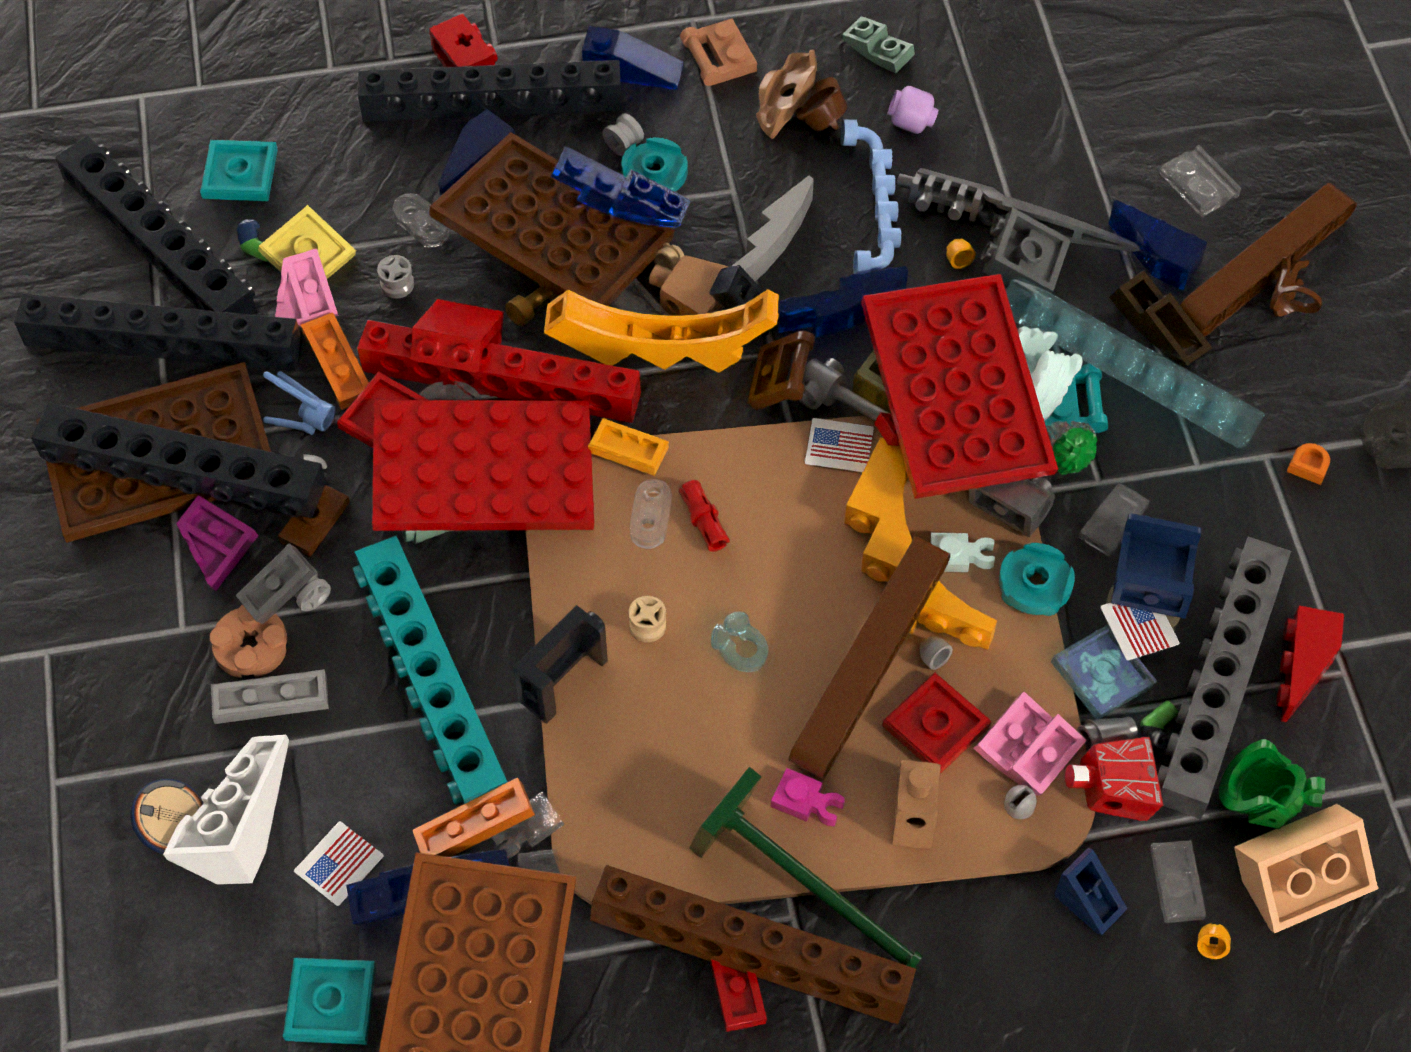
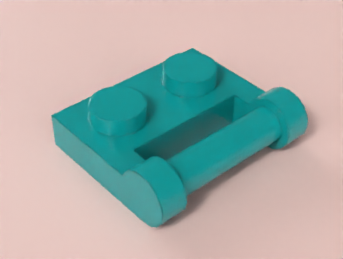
(1069, 409)

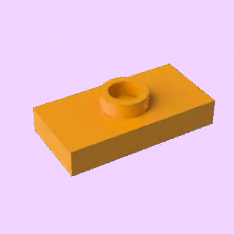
(628, 446)

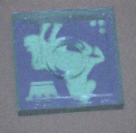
(1101, 673)

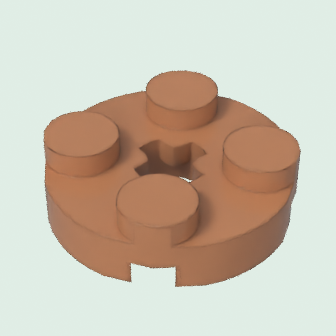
(256, 660)

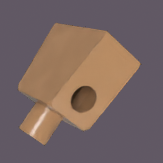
(687, 286)
(916, 797)

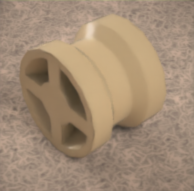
(647, 609)

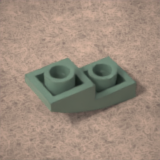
(875, 44)

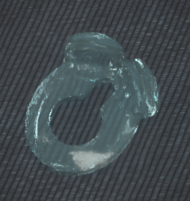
(739, 625)

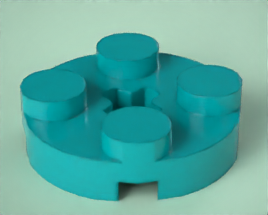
(657, 151)
(1032, 598)

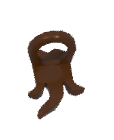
(1286, 288)

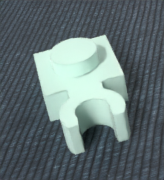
(964, 552)

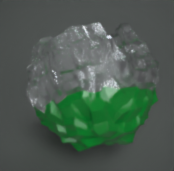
(1072, 445)

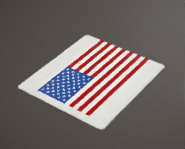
(839, 445)
(1139, 630)
(338, 861)

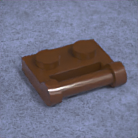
(772, 369)

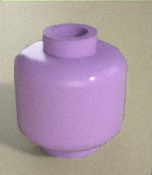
(912, 109)

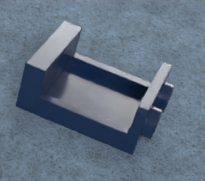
(1156, 565)

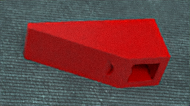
(1312, 648)

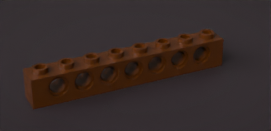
(752, 944)

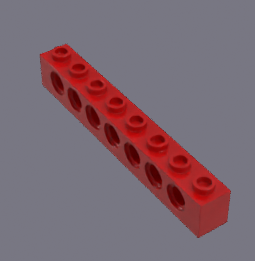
(508, 373)

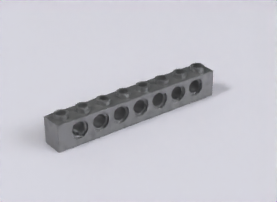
(1192, 791)

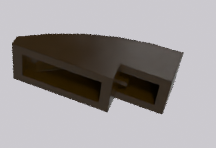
(1160, 319)

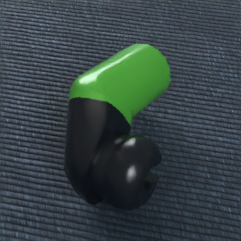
(1154, 723)

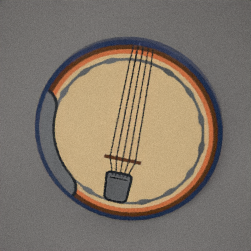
(160, 809)

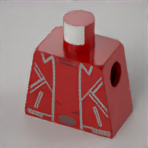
(1119, 779)

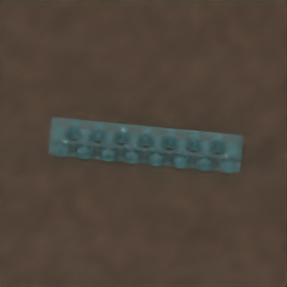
(1134, 364)

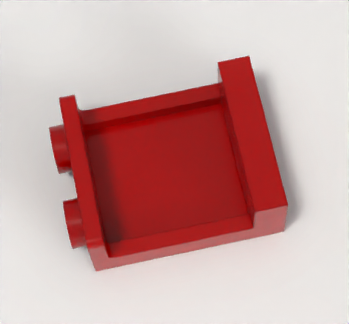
(455, 335)

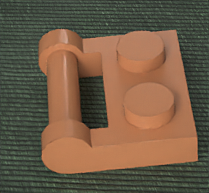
(727, 47)

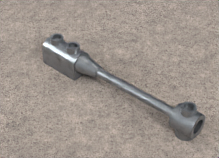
(1016, 503)

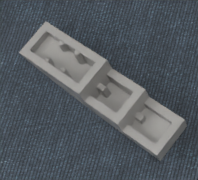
(777, 229)

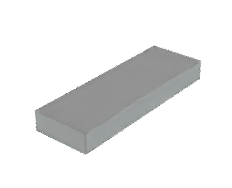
(269, 696)

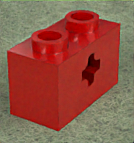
(461, 44)

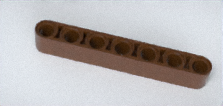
(1261, 261)
(869, 658)

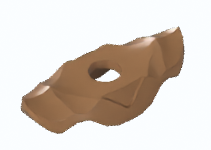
(775, 109)

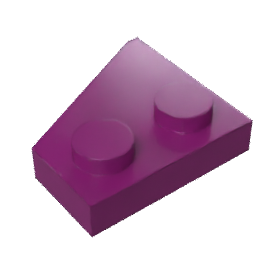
(215, 539)

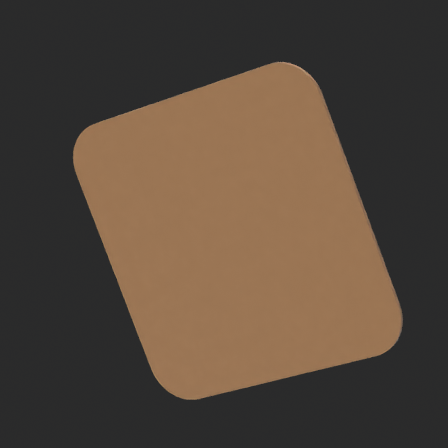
(673, 727)

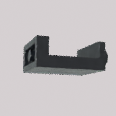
(554, 656)

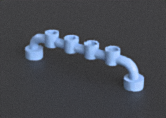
(881, 187)

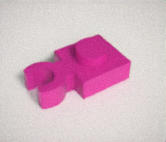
(801, 795)

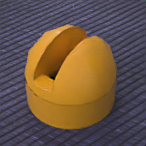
(960, 253)
(1214, 951)

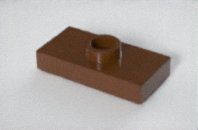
(309, 532)

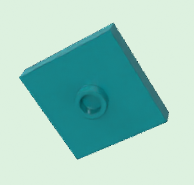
(239, 170)
(329, 1001)

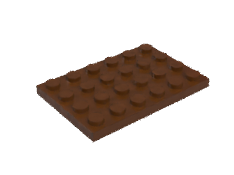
(541, 229)
(204, 405)

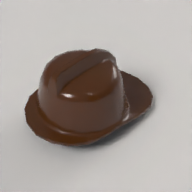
(823, 105)

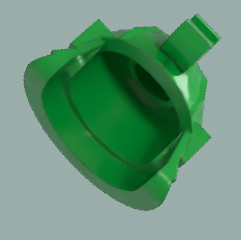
(1268, 786)

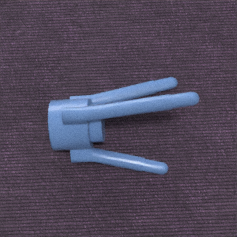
(313, 410)

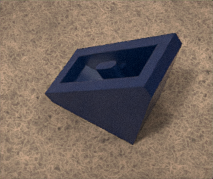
(1090, 892)

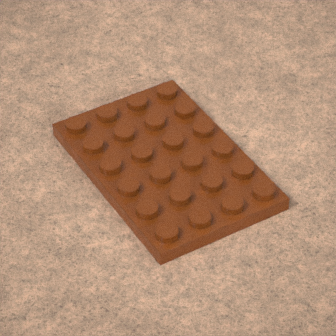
(478, 958)

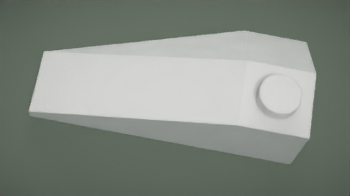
(234, 823)

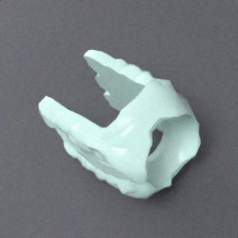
(1049, 371)

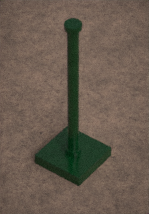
(730, 816)

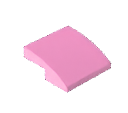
(1030, 744)

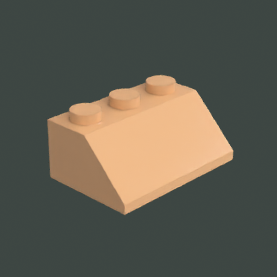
(1307, 867)

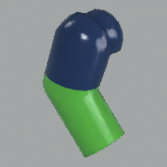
(248, 238)

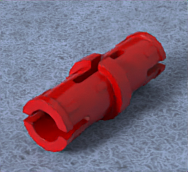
(704, 515)

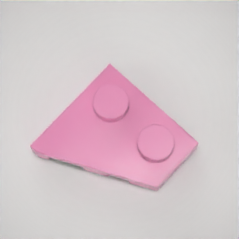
(304, 289)

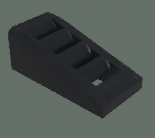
(730, 283)

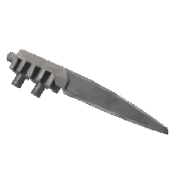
(989, 204)

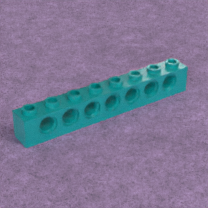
(388, 562)

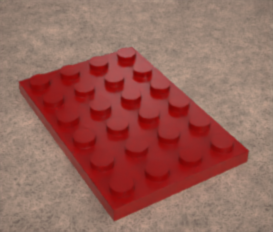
(958, 386)
(482, 465)

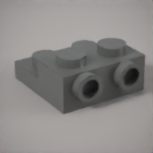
(1025, 250)

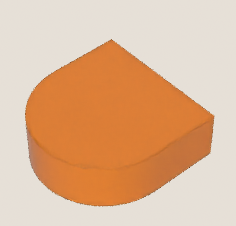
(1310, 462)

